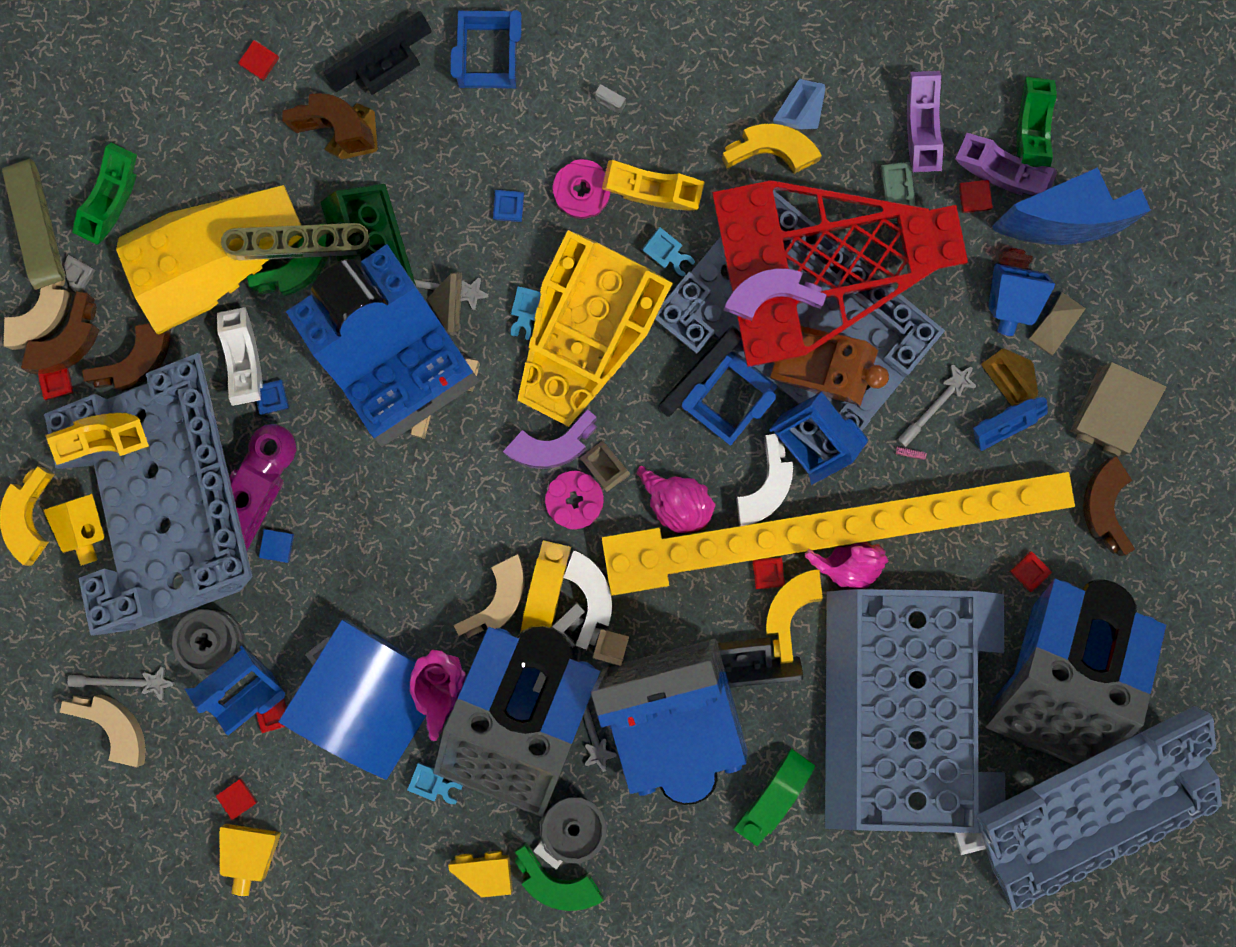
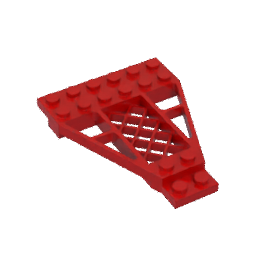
(755, 244)

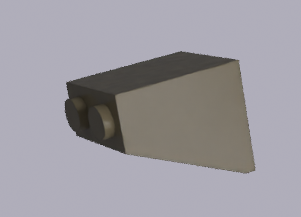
(1116, 409)

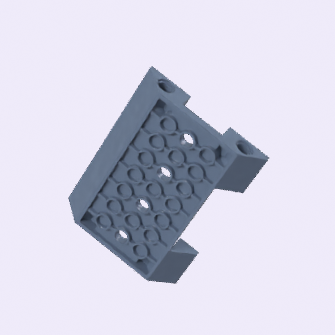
(895, 329)
(188, 489)
(876, 709)
(1103, 808)

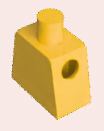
(76, 527)
(246, 855)

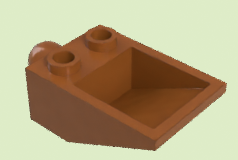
(836, 368)

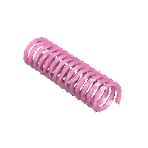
(917, 455)

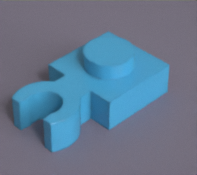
(664, 249)
(525, 307)
(430, 785)

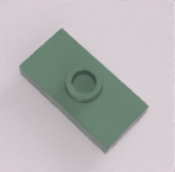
(898, 184)

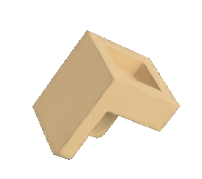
(610, 647)

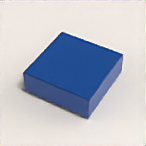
(508, 206)
(272, 398)
(276, 546)

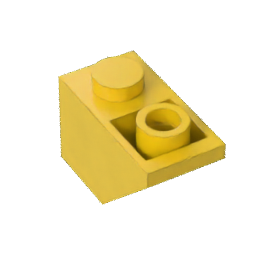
(484, 875)

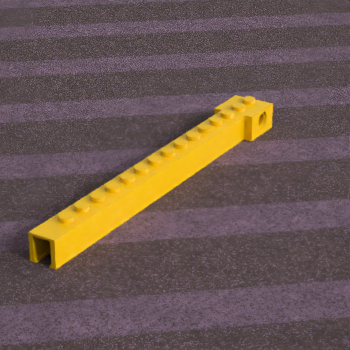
(644, 559)

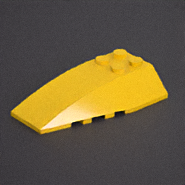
(179, 257)
(586, 325)

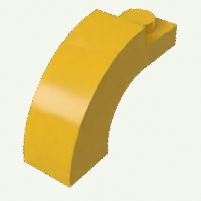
(773, 139)
(653, 188)
(95, 434)
(17, 516)
(546, 585)
(791, 597)

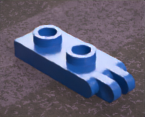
(1009, 422)

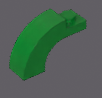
(1035, 122)
(105, 203)
(292, 276)
(775, 798)
(555, 892)

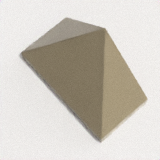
(447, 301)
(1056, 323)
(605, 466)

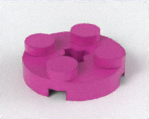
(568, 199)
(588, 509)

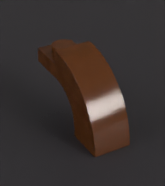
(331, 111)
(68, 346)
(145, 357)
(1100, 503)

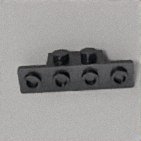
(381, 59)
(751, 663)

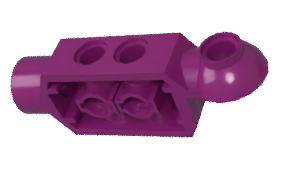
(261, 477)

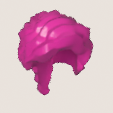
(678, 501)
(851, 565)
(436, 687)

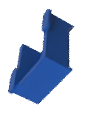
(485, 21)
(712, 420)
(842, 433)
(256, 697)

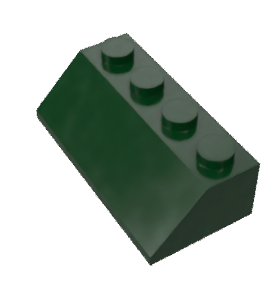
(374, 211)

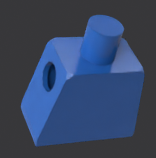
(1018, 296)

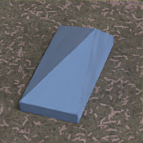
(802, 106)

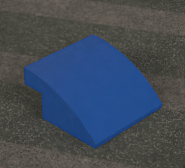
(1072, 213)
(357, 701)

